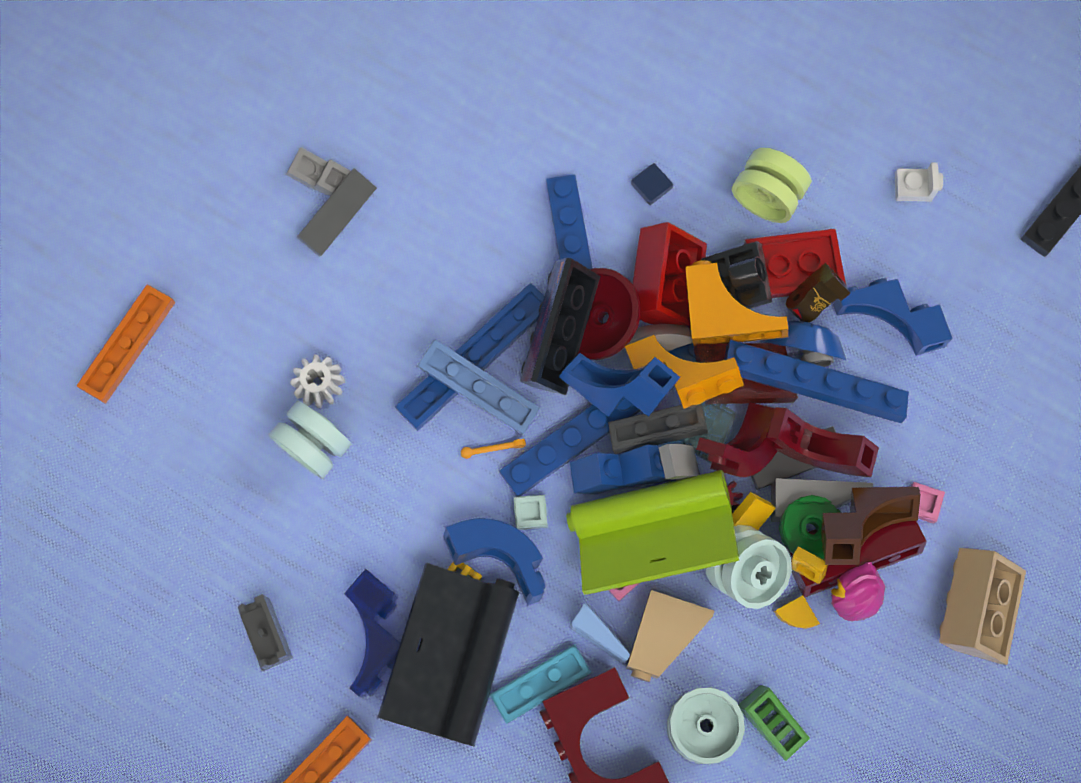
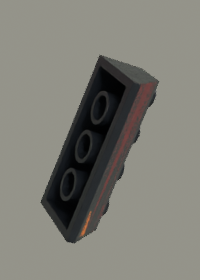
(560, 325)

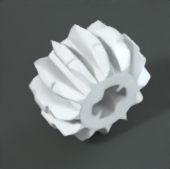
(309, 390)

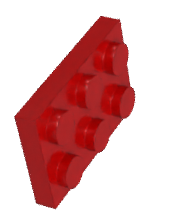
(797, 256)

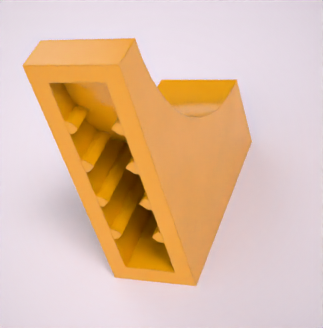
(719, 317)

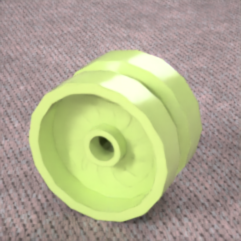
(771, 185)

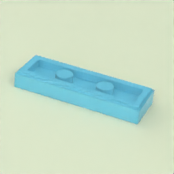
(540, 684)

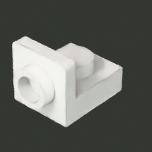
(918, 183)

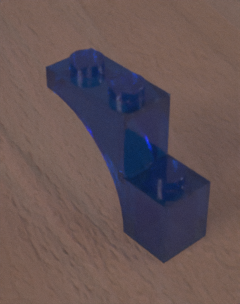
(373, 602)

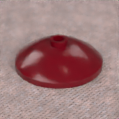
(621, 302)

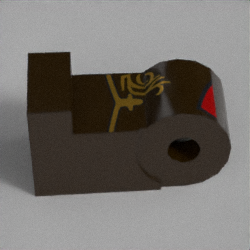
(816, 294)

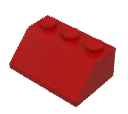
(661, 273)

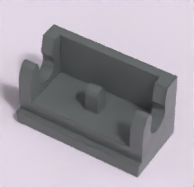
(265, 632)

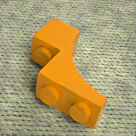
(697, 380)

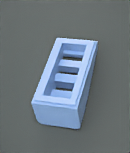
(594, 630)

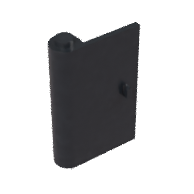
(461, 644)

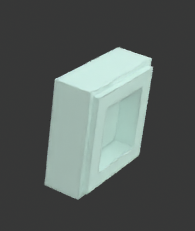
(530, 512)

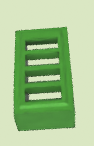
(754, 700)

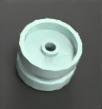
(313, 435)
(758, 575)
(724, 718)

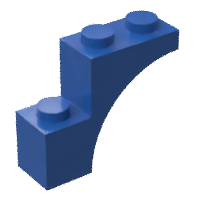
(921, 326)
(609, 387)
(614, 471)

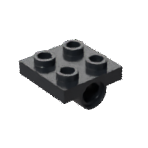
(744, 274)

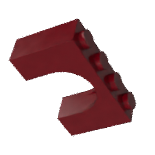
(571, 712)

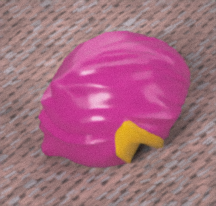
(858, 593)

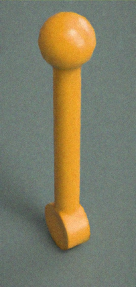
(467, 452)

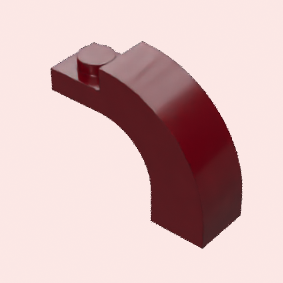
(821, 448)
(749, 449)

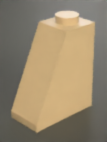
(663, 634)

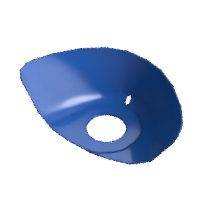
(811, 338)

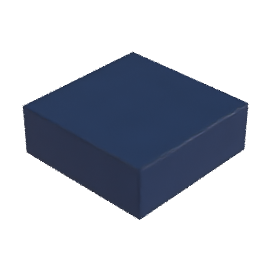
(652, 184)

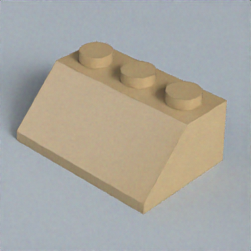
(982, 605)

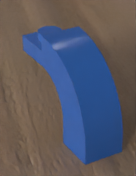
(500, 541)

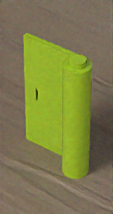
(654, 532)

